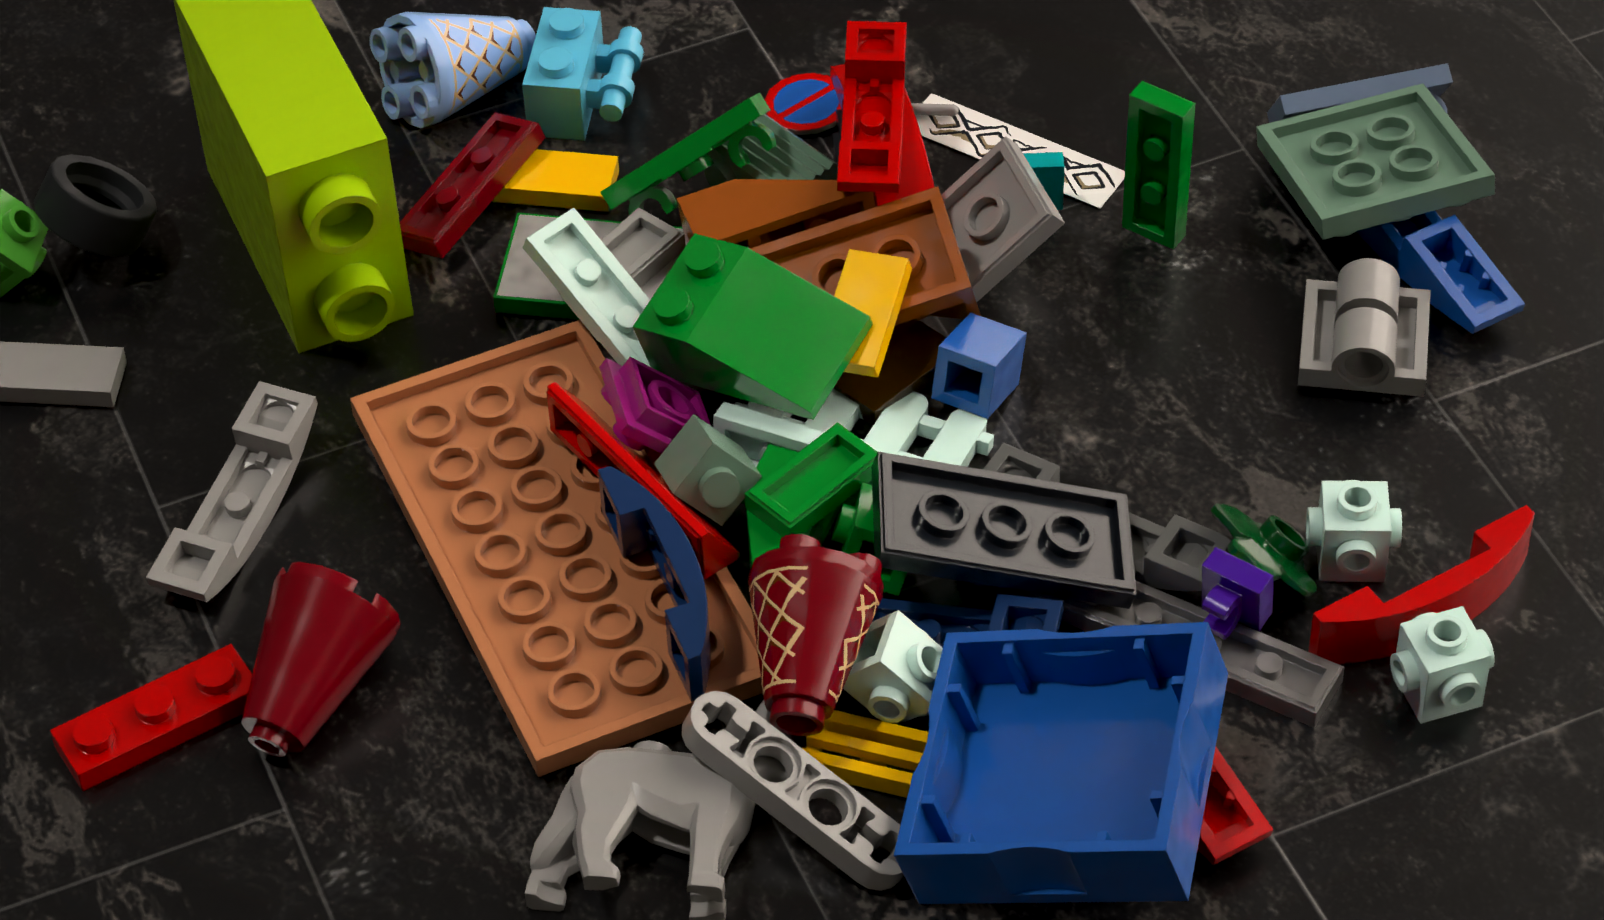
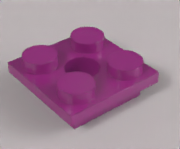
(648, 404)

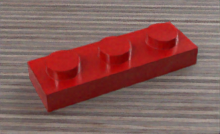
(154, 717)

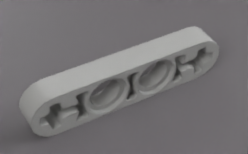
(790, 798)

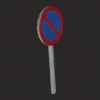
(810, 102)

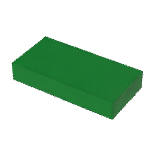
(812, 482)

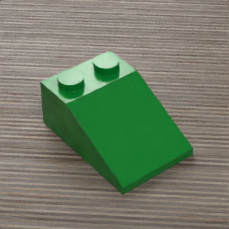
(749, 328)

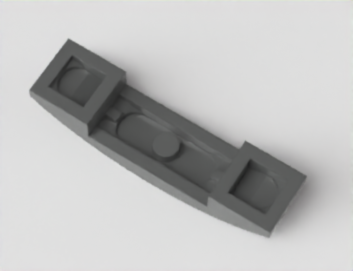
(1161, 555)

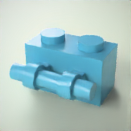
(567, 69)

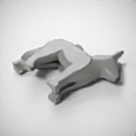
(660, 797)

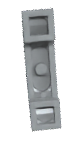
(242, 498)

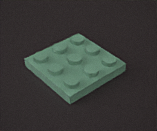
(1375, 161)

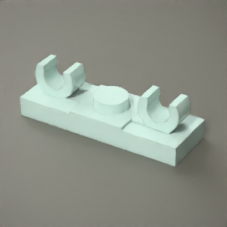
(591, 283)

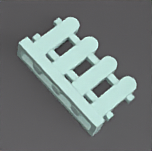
(893, 432)

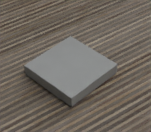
(999, 215)

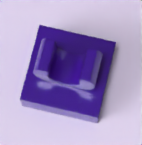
(1235, 593)

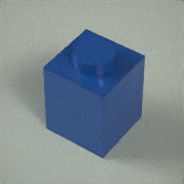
(978, 365)

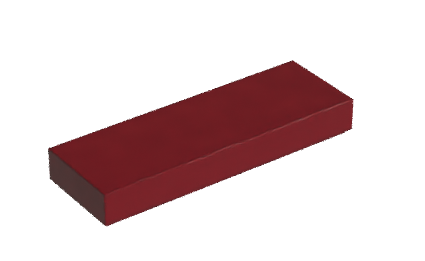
(469, 184)

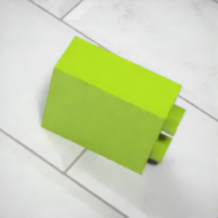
(298, 165)

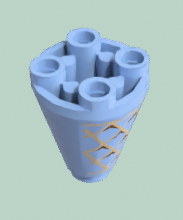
(446, 61)

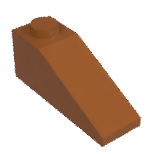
(766, 209)

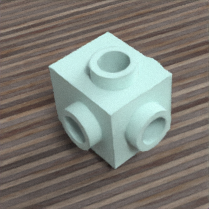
(1353, 530)
(1442, 663)
(895, 670)

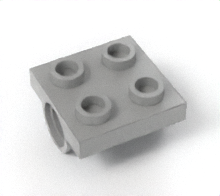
(1365, 332)

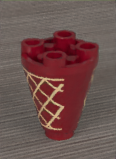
(809, 626)

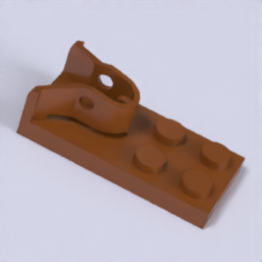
(906, 228)

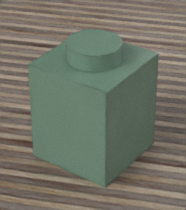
(707, 470)

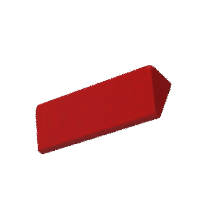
(599, 447)

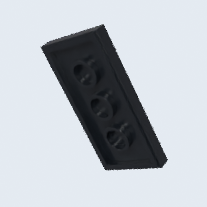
(1002, 530)

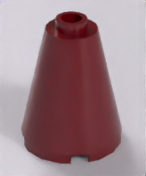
(311, 654)

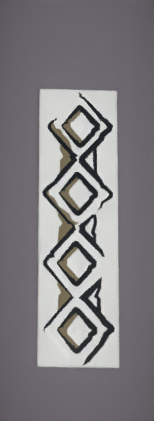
(978, 133)

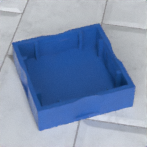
(1064, 766)

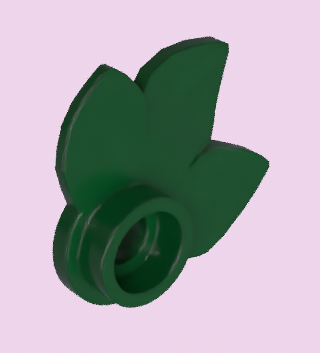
(1269, 546)

